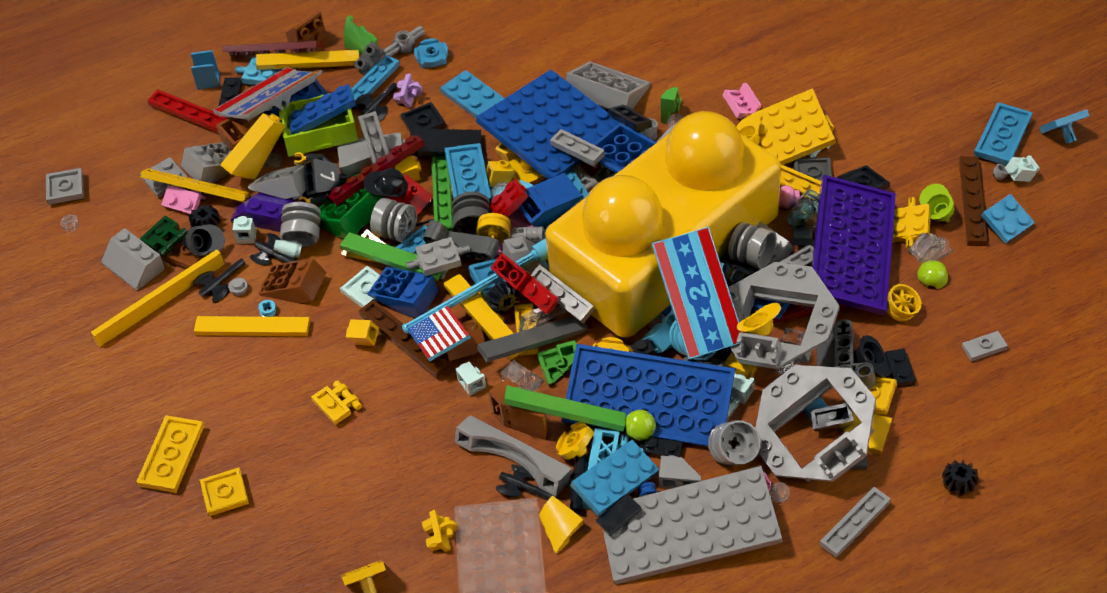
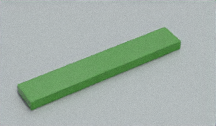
(442, 192)
(381, 253)
(564, 408)

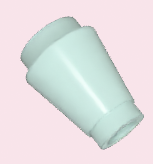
(288, 248)

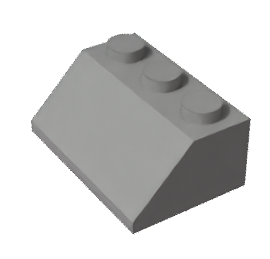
(132, 259)

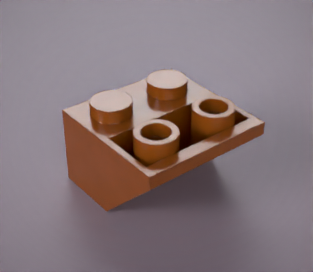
(308, 30)
(470, 346)

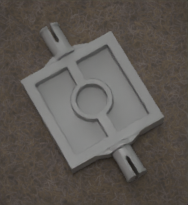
(438, 256)

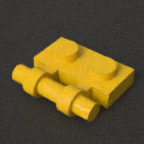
(332, 406)

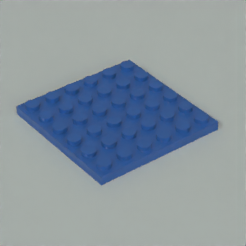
(537, 113)

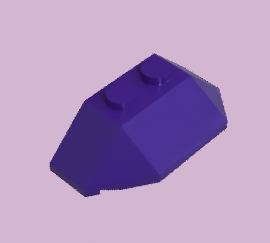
(264, 210)

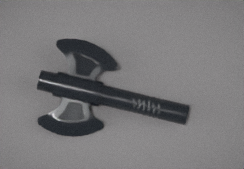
(374, 105)
(266, 251)
(214, 285)
(518, 481)

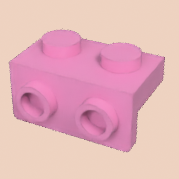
(742, 101)
(182, 199)

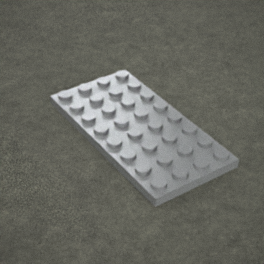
(694, 526)

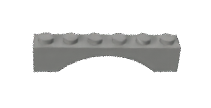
(481, 437)

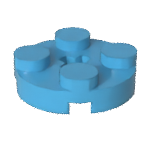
(439, 55)

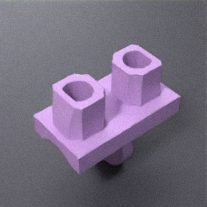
(408, 90)

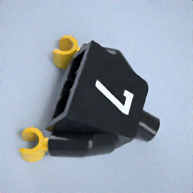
(320, 177)

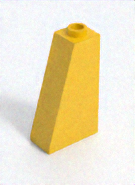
(254, 148)

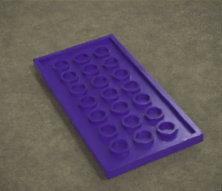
(854, 243)

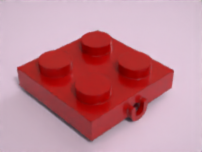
(509, 198)

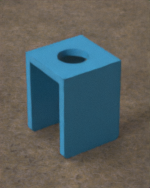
(205, 70)

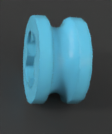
(265, 304)

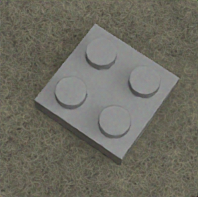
(167, 166)
(64, 186)

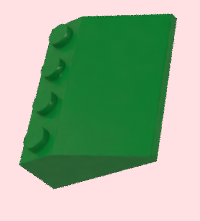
(349, 215)

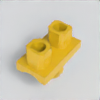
(443, 530)

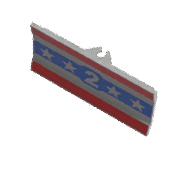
(267, 94)

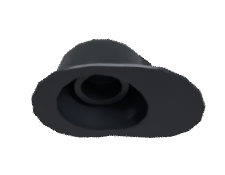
(386, 183)
(204, 239)
(736, 271)
(872, 352)

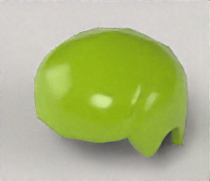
(933, 274)
(639, 425)

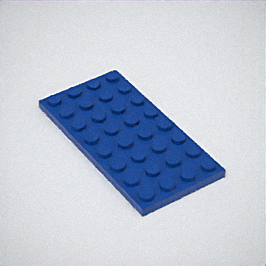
(680, 394)

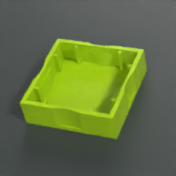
(330, 133)

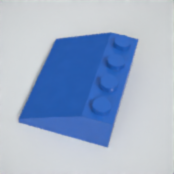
(622, 146)

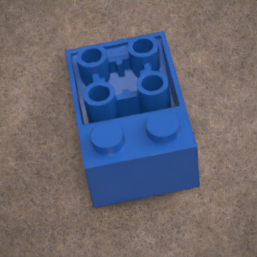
(549, 200)
(404, 291)

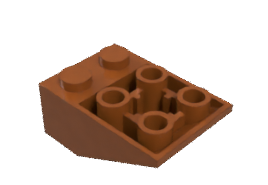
(234, 129)
(293, 281)
(514, 417)

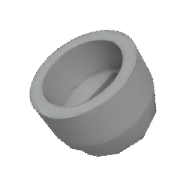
(1000, 172)

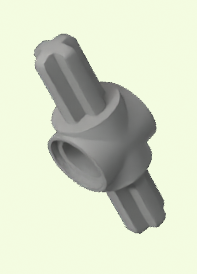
(404, 41)

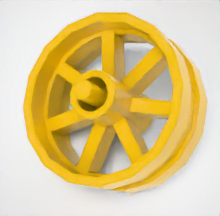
(494, 226)
(907, 299)

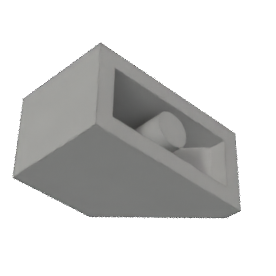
(676, 473)

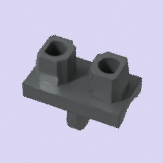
(369, 57)

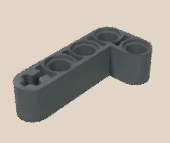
(480, 247)
(845, 353)

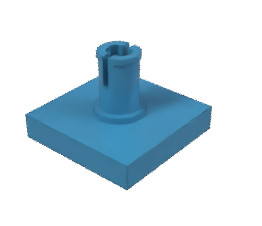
(1065, 125)

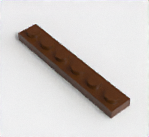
(972, 201)
(392, 329)

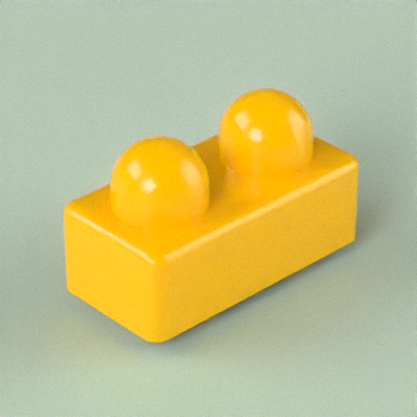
(684, 182)

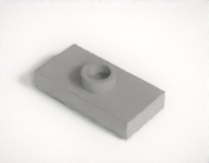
(984, 346)

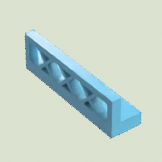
(596, 449)

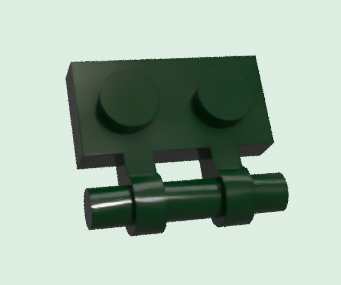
(160, 232)

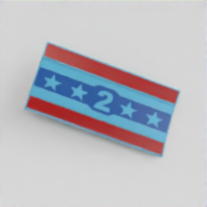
(697, 292)

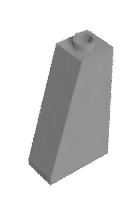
(355, 155)

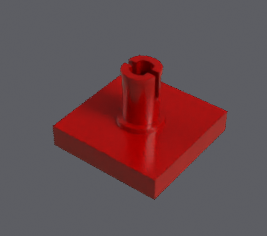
(415, 195)

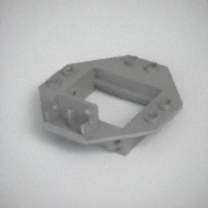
(788, 285)
(794, 393)

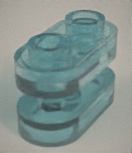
(803, 208)

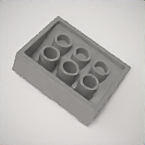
(607, 86)

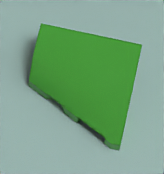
(357, 37)
(669, 102)
(556, 361)

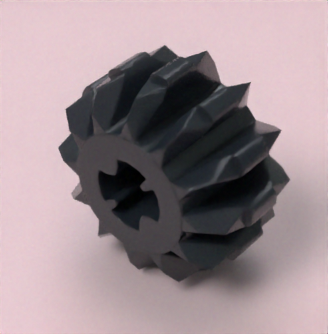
(204, 216)
(502, 297)
(960, 477)

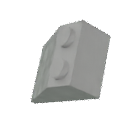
(282, 183)

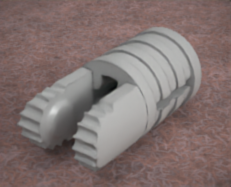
(533, 234)

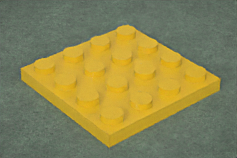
(794, 127)

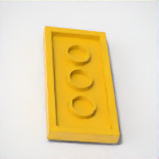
(170, 454)

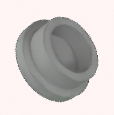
(238, 286)

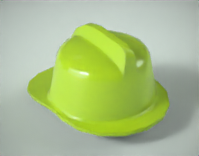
(940, 202)

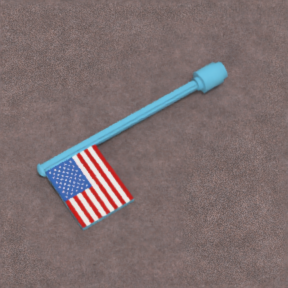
(440, 329)

